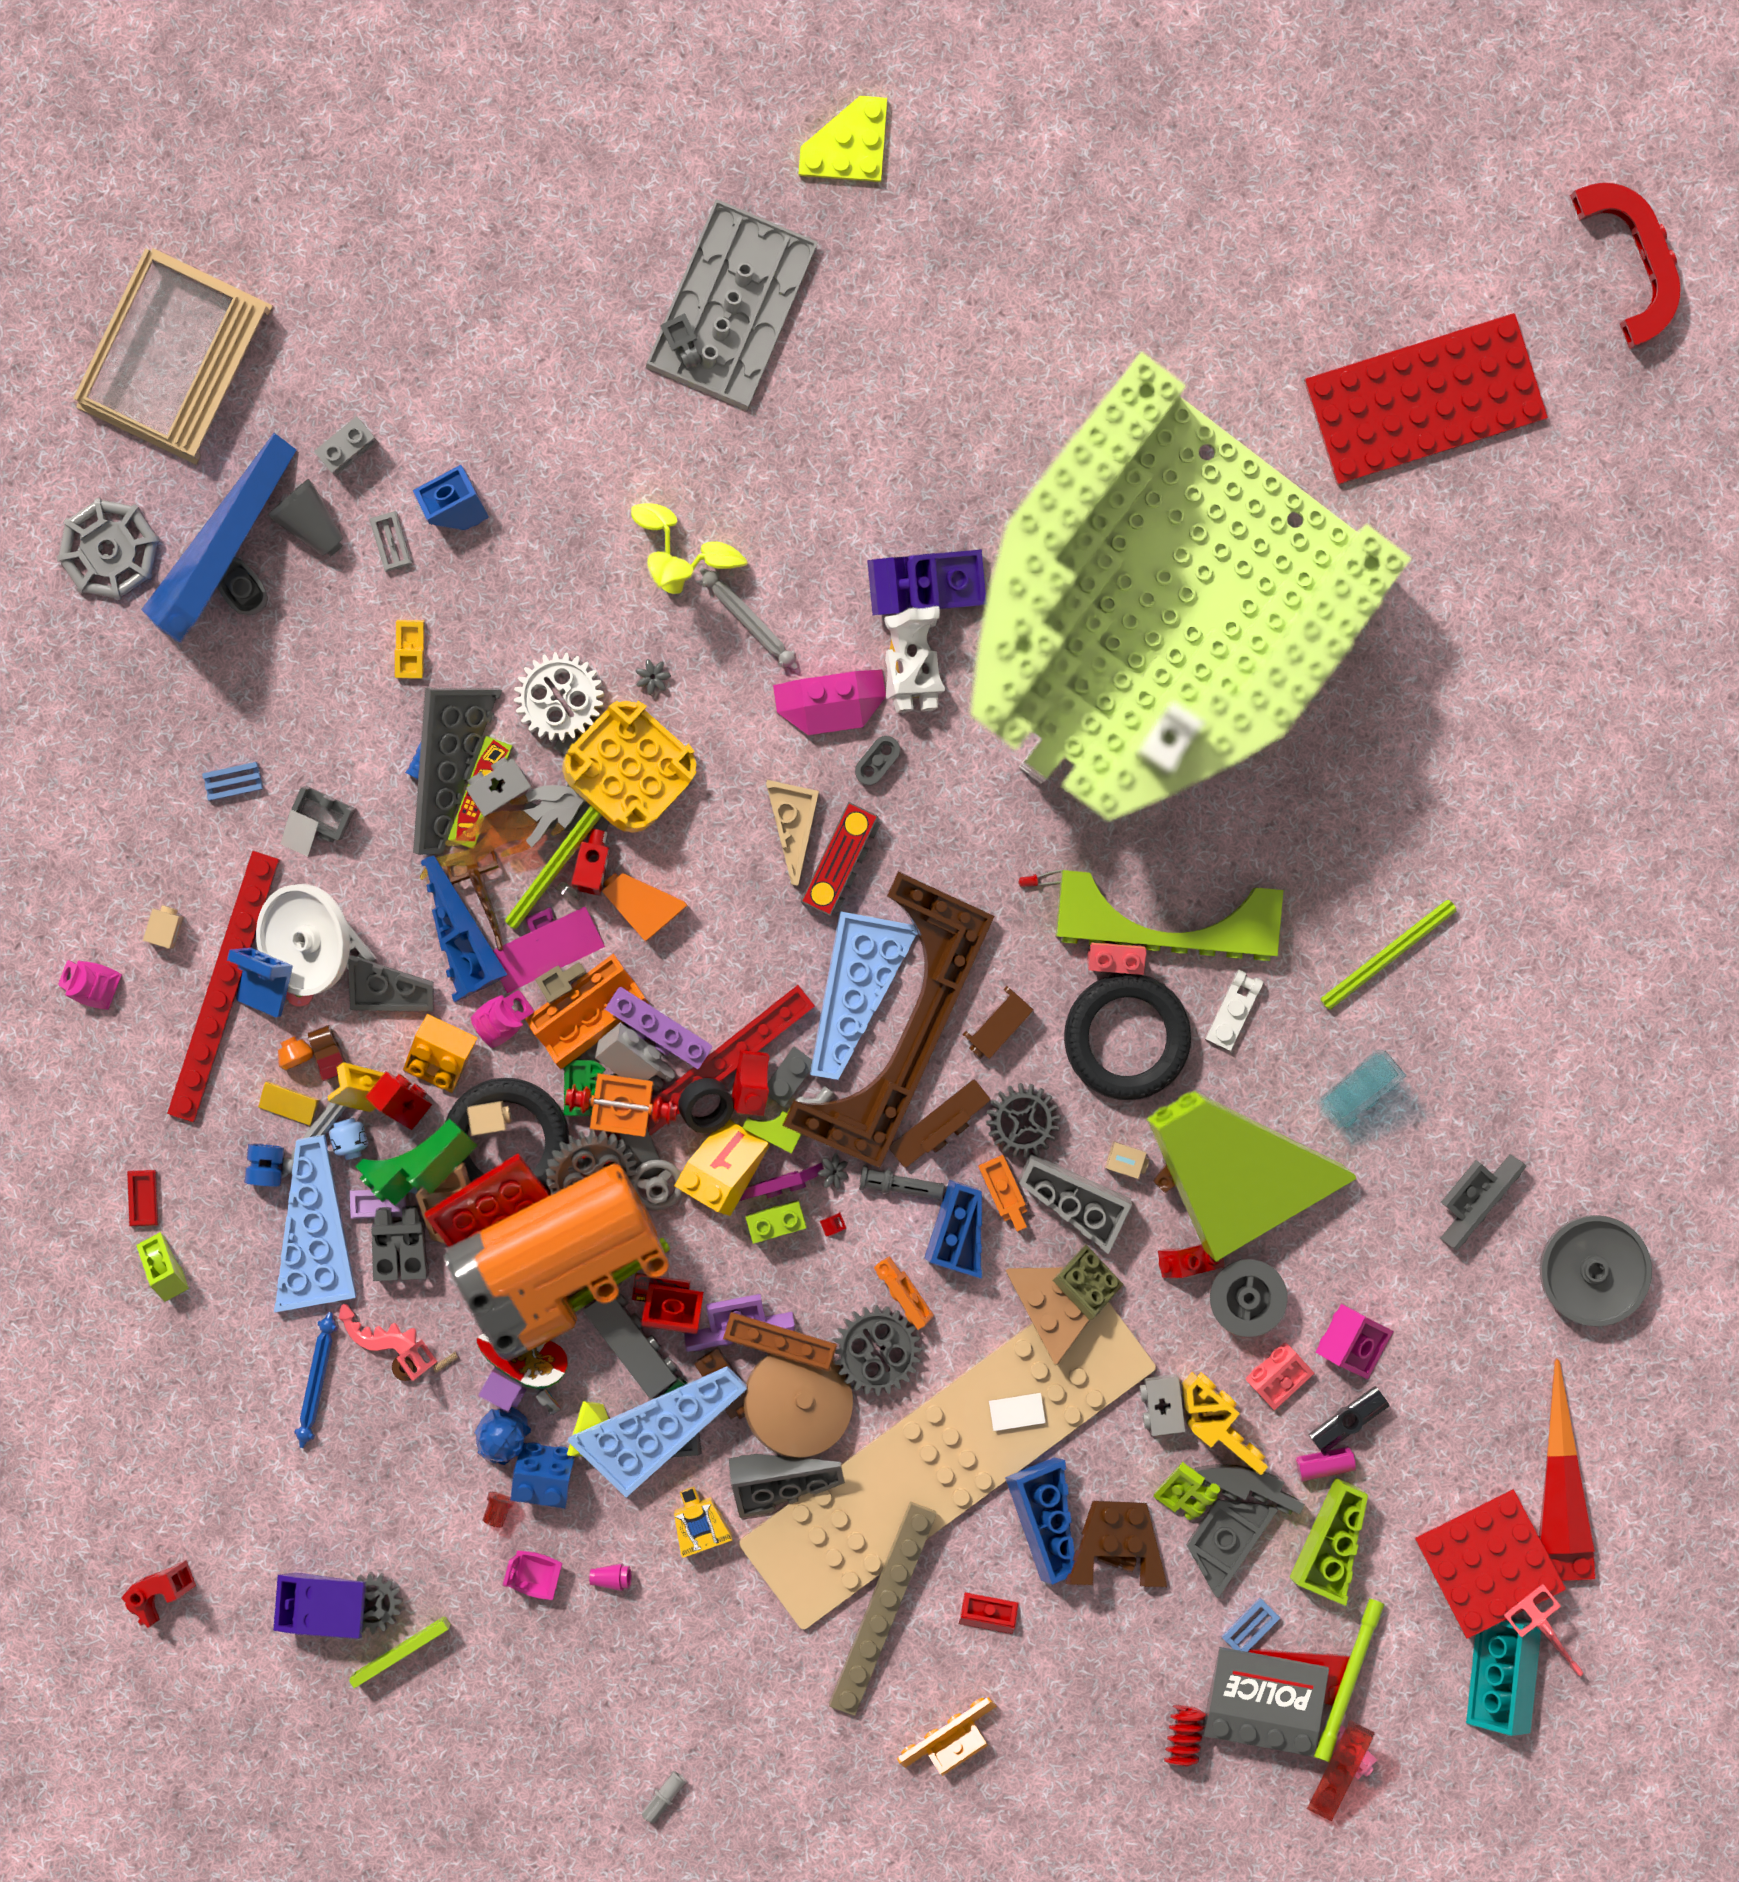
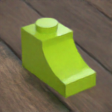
(774, 1132)
(161, 1267)

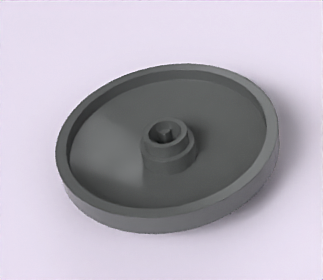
(1595, 1270)

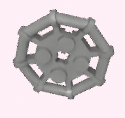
(112, 533)

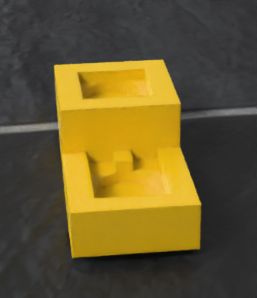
(409, 649)

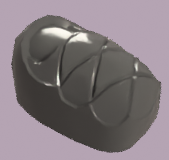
(242, 589)

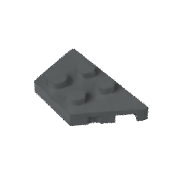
(1227, 1538)

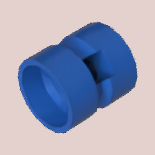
(261, 1174)

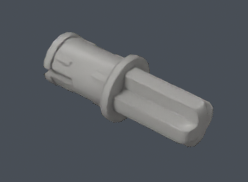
(663, 1797)

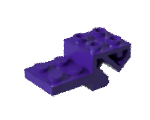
(927, 581)

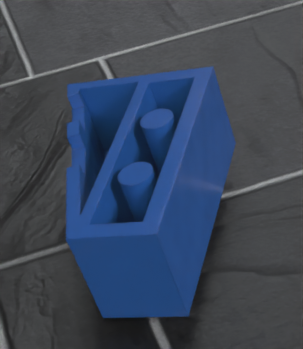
(957, 1231)

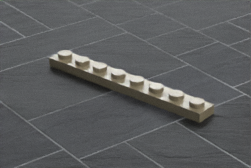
(882, 1608)

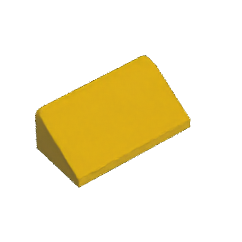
(288, 1103)

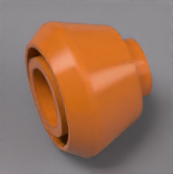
(293, 1053)

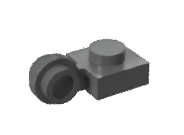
(680, 334)

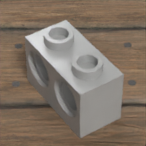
(346, 446)

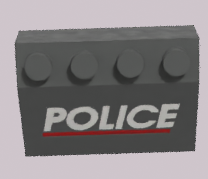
(1266, 1701)

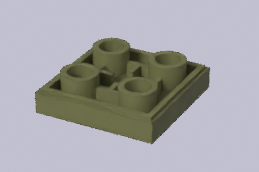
(1088, 1282)

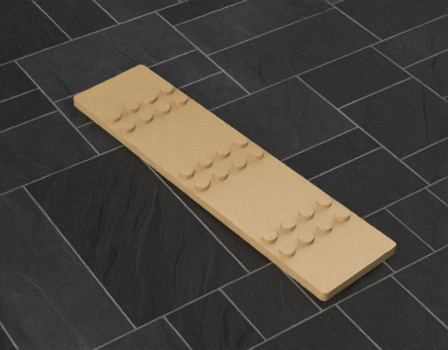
(941, 1459)

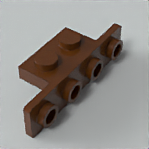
(939, 1124)

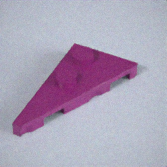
(773, 1187)

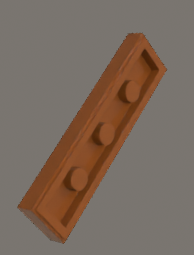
(780, 1341)

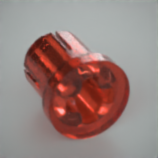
(497, 1509)

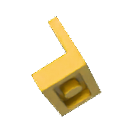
(354, 1086)

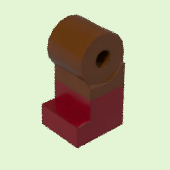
(326, 1051)

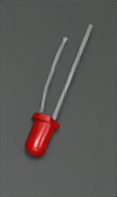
(1033, 881)

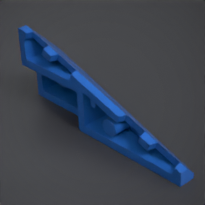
(468, 952)

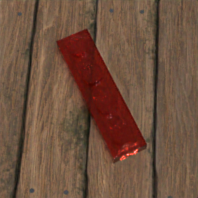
(1340, 1770)

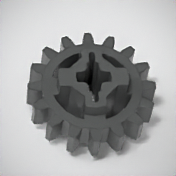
(380, 1610)

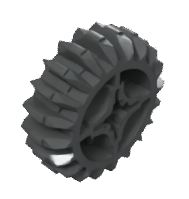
(1003, 1108)

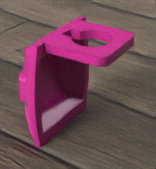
(90, 983)
(498, 1021)
(533, 1574)

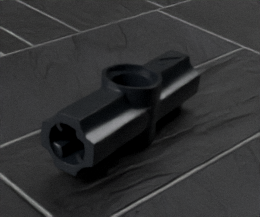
(1364, 1409)

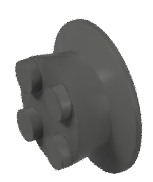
(1248, 1298)

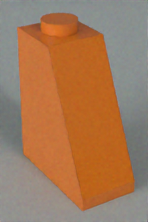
(641, 904)

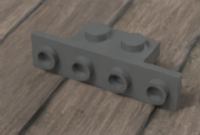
(1476, 1196)

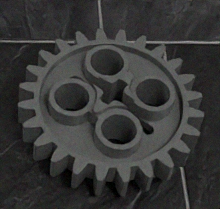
(597, 1149)
(855, 1363)

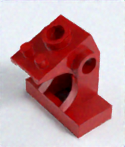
(170, 1582)

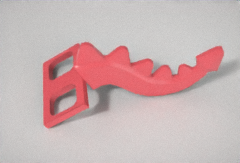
(393, 1339)
(1539, 1620)

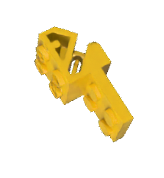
(1218, 1415)

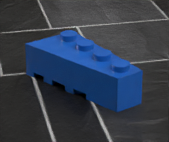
(1044, 1516)

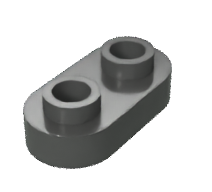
(877, 760)

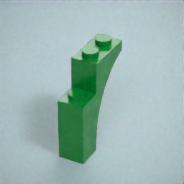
(420, 1167)

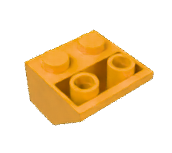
(439, 1053)

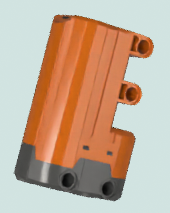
(527, 1264)

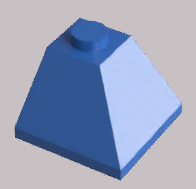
(451, 501)

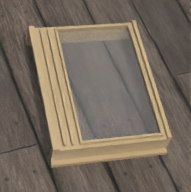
(169, 354)

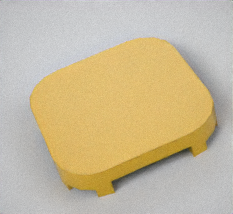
(629, 766)

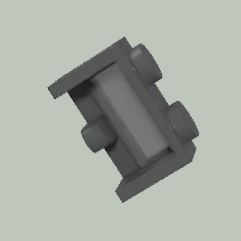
(329, 812)

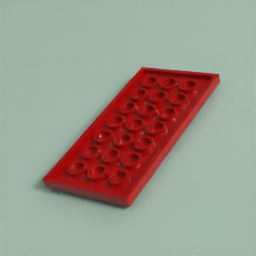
(1425, 398)

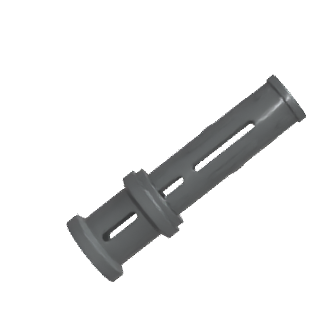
(888, 1182)

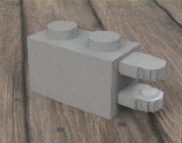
(632, 1057)

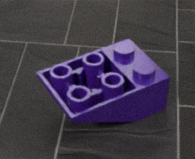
(319, 1605)

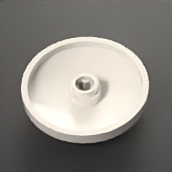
(308, 932)

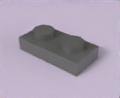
(789, 1076)

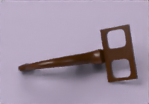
(475, 873)

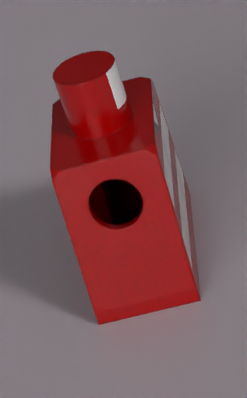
(590, 876)

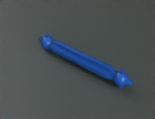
(316, 1380)

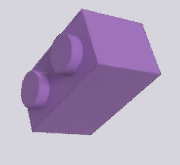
(502, 1390)

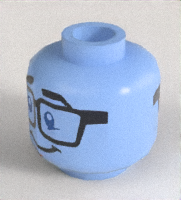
(348, 1138)

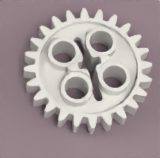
(538, 711)

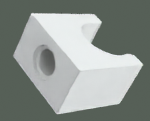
(1182, 725)

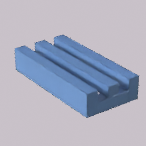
(209, 786)
(1256, 1637)

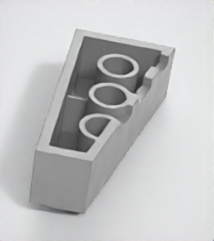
(1082, 1202)

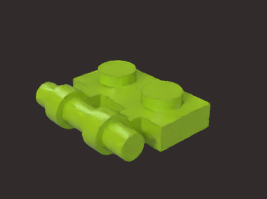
(1183, 1484)

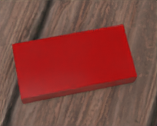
(142, 1197)

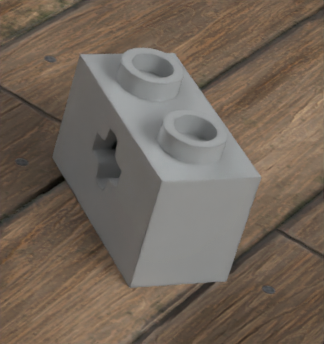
(513, 785)
(1172, 1417)

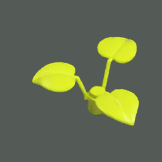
(670, 571)

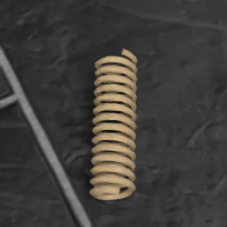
(442, 1361)

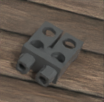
(396, 1236)

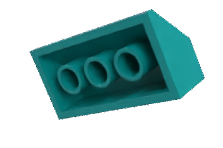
(1504, 1678)

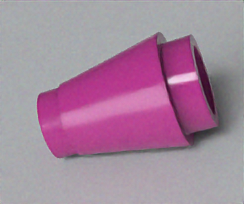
(611, 1577)

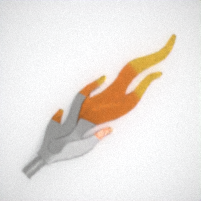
(523, 825)

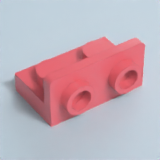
(1116, 958)
(1279, 1375)

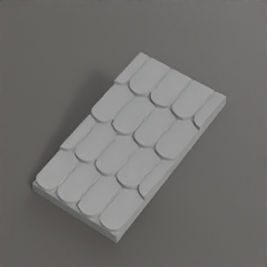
(735, 302)

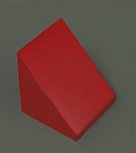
(831, 1224)

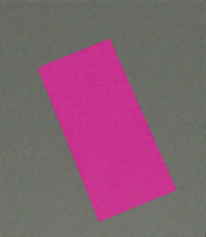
(557, 944)

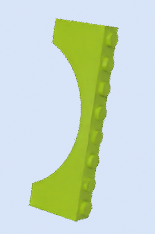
(1248, 930)

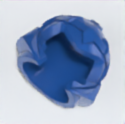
(501, 1435)

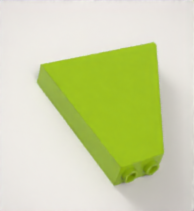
(1238, 1172)

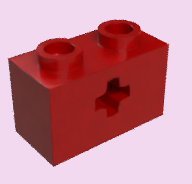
(399, 1100)

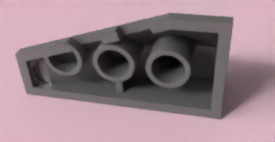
(769, 1480)

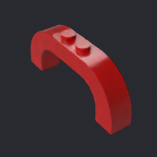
(1652, 246)

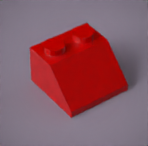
(672, 1309)

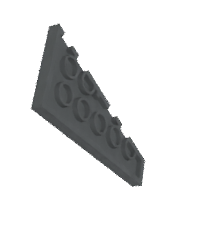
(448, 753)

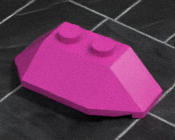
(831, 701)

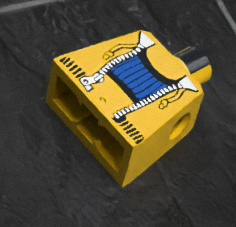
(699, 1524)

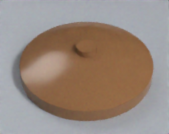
(797, 1406)

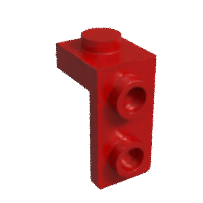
(1186, 1262)

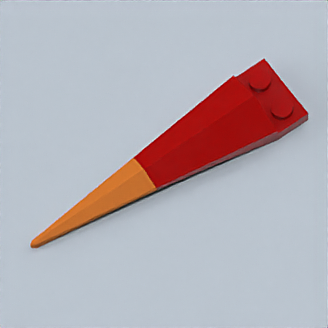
(1564, 1512)

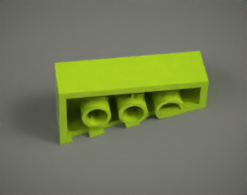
(1332, 1543)

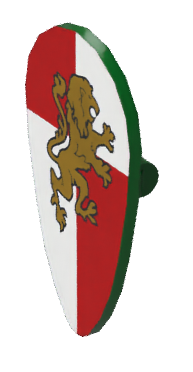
(535, 1368)

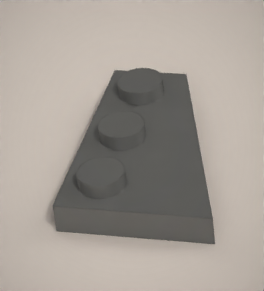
(387, 989)

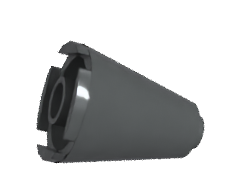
(308, 519)

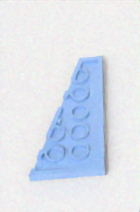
(859, 974)
(314, 1246)
(644, 1438)

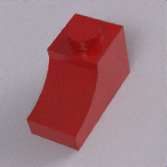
(750, 1083)

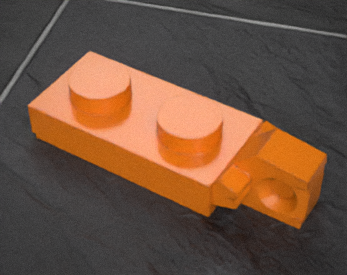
(1004, 1190)
(904, 1292)

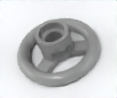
(660, 1195)

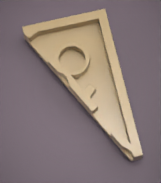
(794, 816)

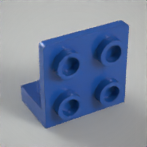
(262, 981)

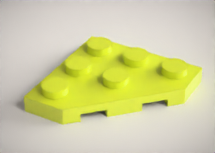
(849, 144)

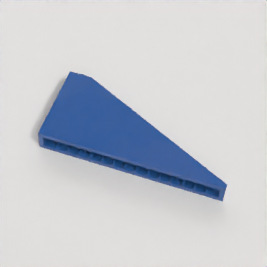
(198, 571)

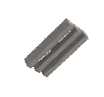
(397, 563)

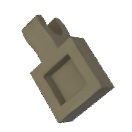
(557, 983)

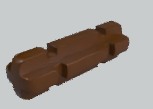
(1127, 1563)

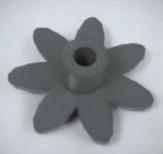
(651, 670)
(833, 1171)

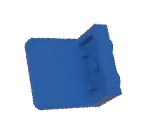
(542, 1475)

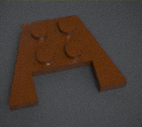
(1120, 1531)

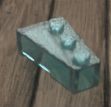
(1360, 1089)

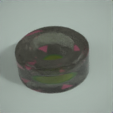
(569, 893)

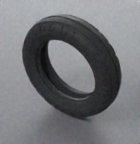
(1177, 1036)
(523, 1094)

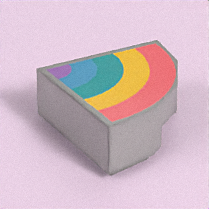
(546, 1399)

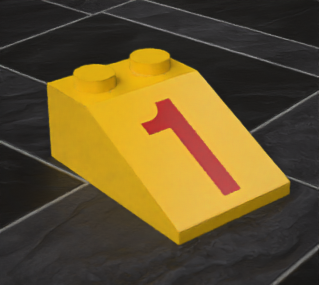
(723, 1167)

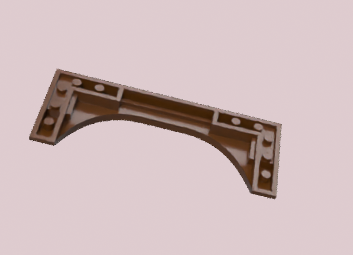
(950, 941)

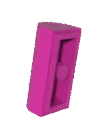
(1327, 1464)

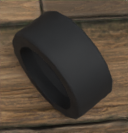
(716, 1119)

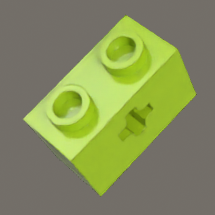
(776, 1221)

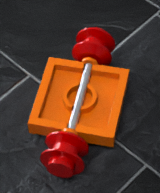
(621, 1105)

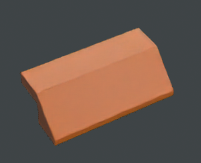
(580, 1017)

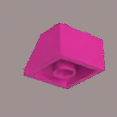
(1354, 1341)

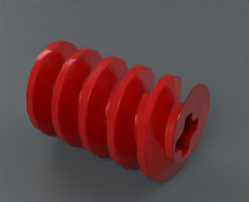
(1186, 1736)

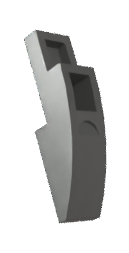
(1239, 1480)

